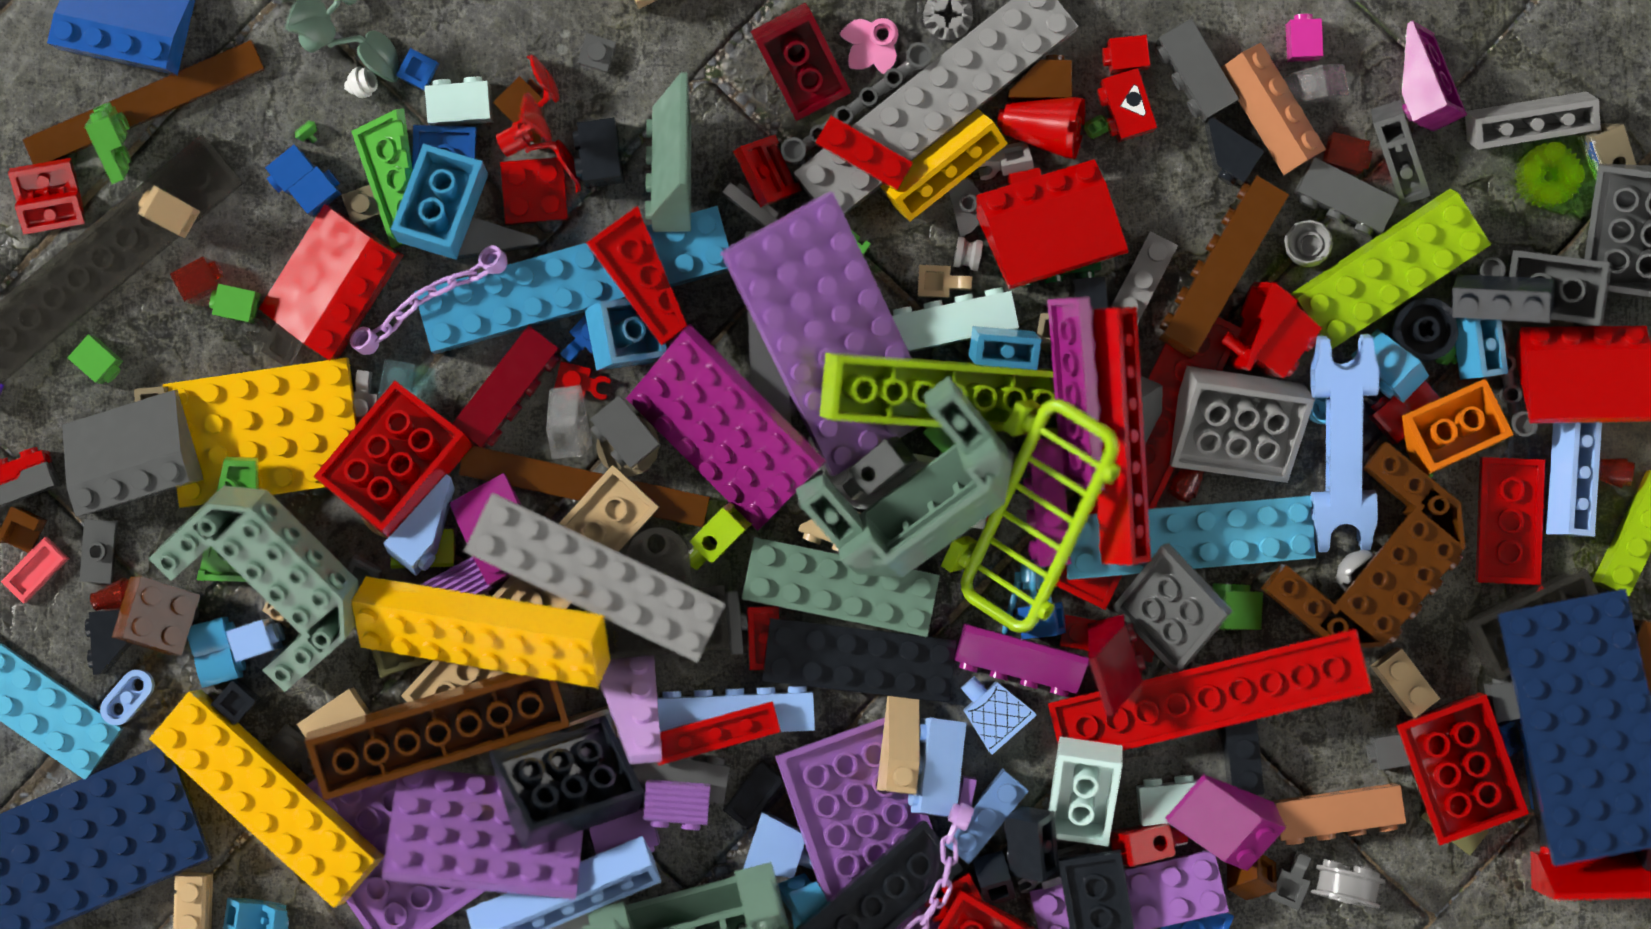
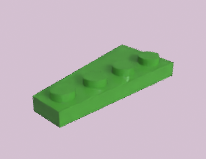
(387, 163)
(235, 473)

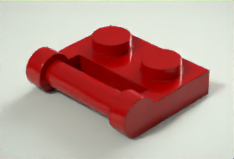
(767, 171)

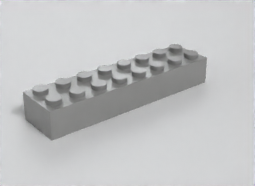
(594, 577)

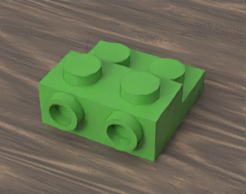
(108, 133)

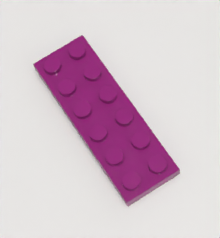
(1075, 382)

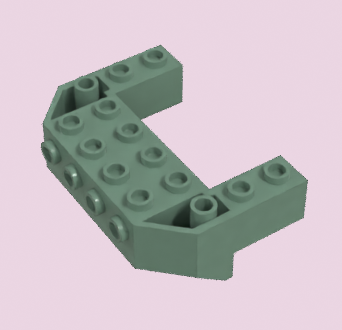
(927, 507)
(280, 564)
(747, 899)

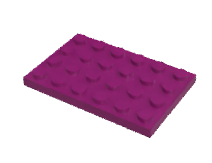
(725, 428)

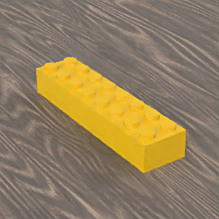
(481, 631)
(267, 798)

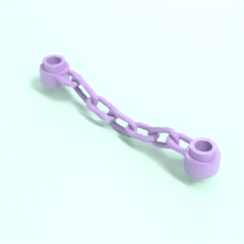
(366, 340)
(960, 817)

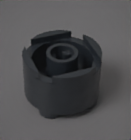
(1440, 327)

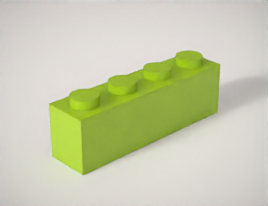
(1630, 544)

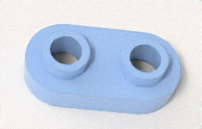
(128, 696)

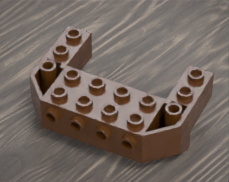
(1398, 574)

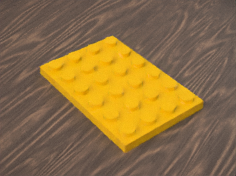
(280, 415)

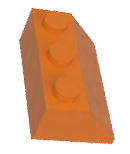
(1454, 427)

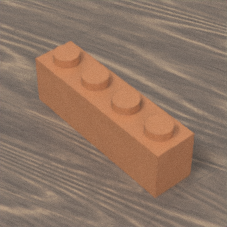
(1272, 109)
(1341, 812)

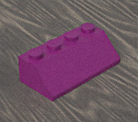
(1021, 659)

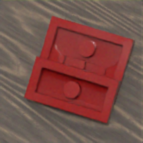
(47, 196)

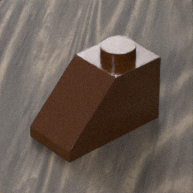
(1044, 81)
(511, 102)

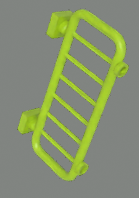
(968, 553)

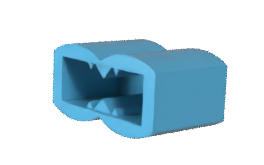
(213, 652)

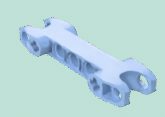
(1344, 391)

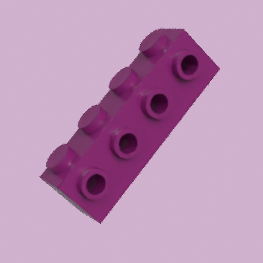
(1053, 492)

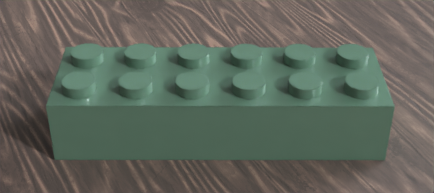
(824, 586)

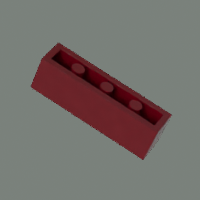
(506, 387)

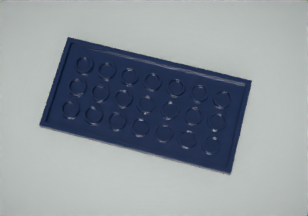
(1584, 722)
(97, 842)

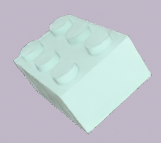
(1085, 790)

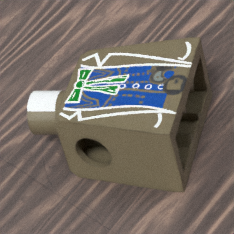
(1606, 146)

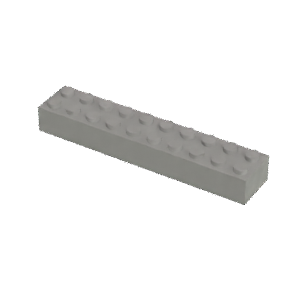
(945, 93)

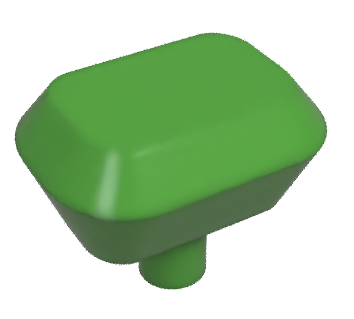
(1096, 126)
(306, 132)
(1449, 357)

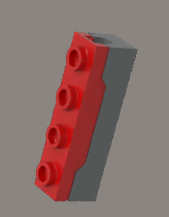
(27, 476)

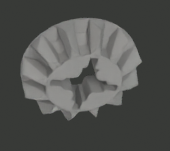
(957, 27)

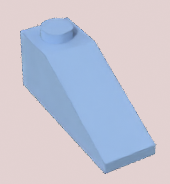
(420, 534)

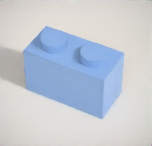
(255, 639)

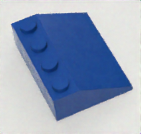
(124, 31)

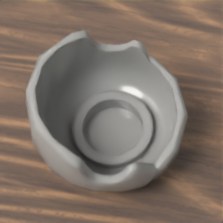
(1308, 243)
(1352, 566)

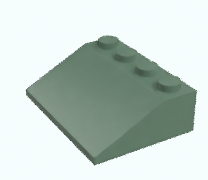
(670, 160)

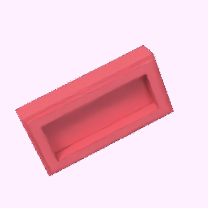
(35, 570)

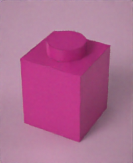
(1304, 38)

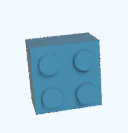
(620, 336)

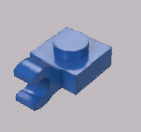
(581, 341)

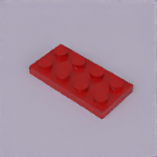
(1510, 520)

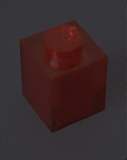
(1347, 153)
(197, 279)

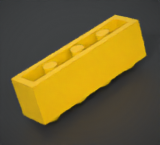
(946, 164)

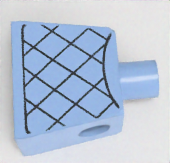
(995, 713)

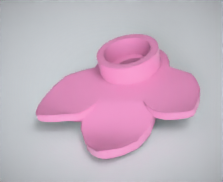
(867, 47)

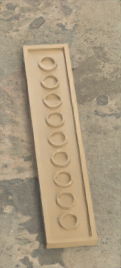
(606, 514)

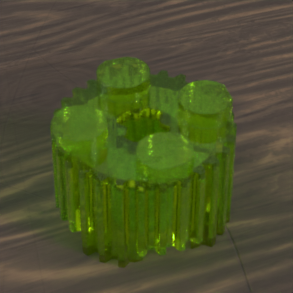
(1565, 171)

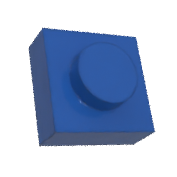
(417, 69)

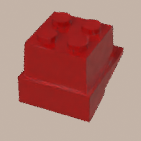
(1272, 332)

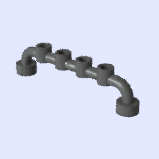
(917, 57)
(1519, 420)

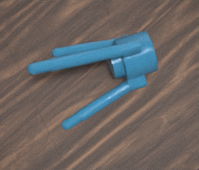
(1031, 581)

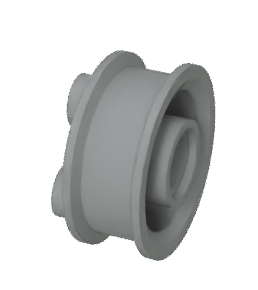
(1346, 886)

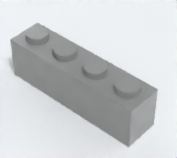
(1532, 120)

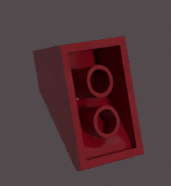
(801, 61)
(1115, 660)

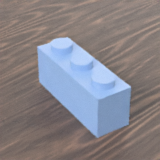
(939, 766)

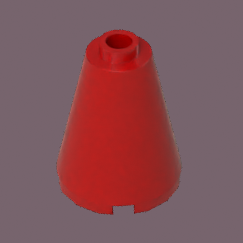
(1046, 124)

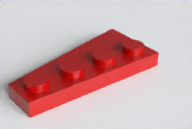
(635, 268)

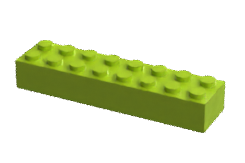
(893, 389)

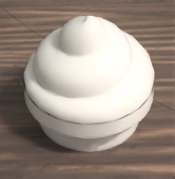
(361, 82)

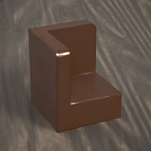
(21, 528)
(1256, 881)

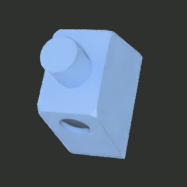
(779, 844)

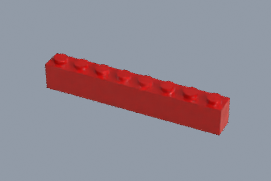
(1124, 502)

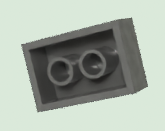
(1578, 288)

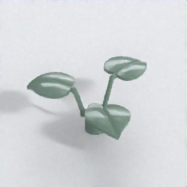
(316, 30)

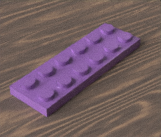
(1158, 893)

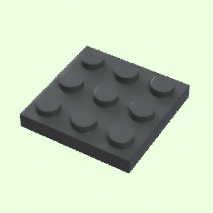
(1172, 608)

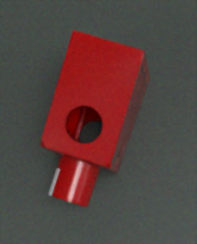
(1138, 845)

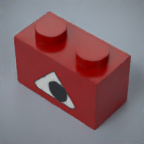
(1127, 105)

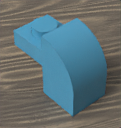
(801, 897)
(255, 914)

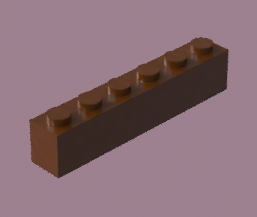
(1223, 267)

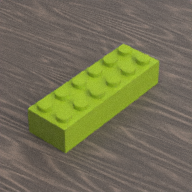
(1392, 267)

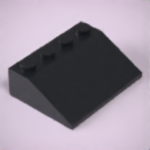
(566, 782)

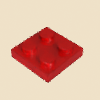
(534, 191)

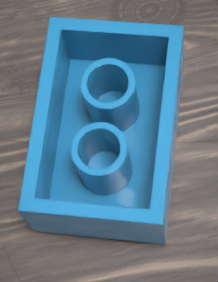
(439, 201)

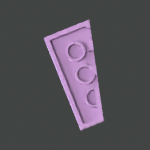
(633, 704)

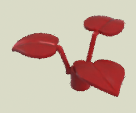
(520, 134)

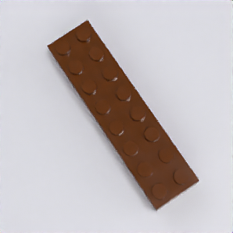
(433, 731)

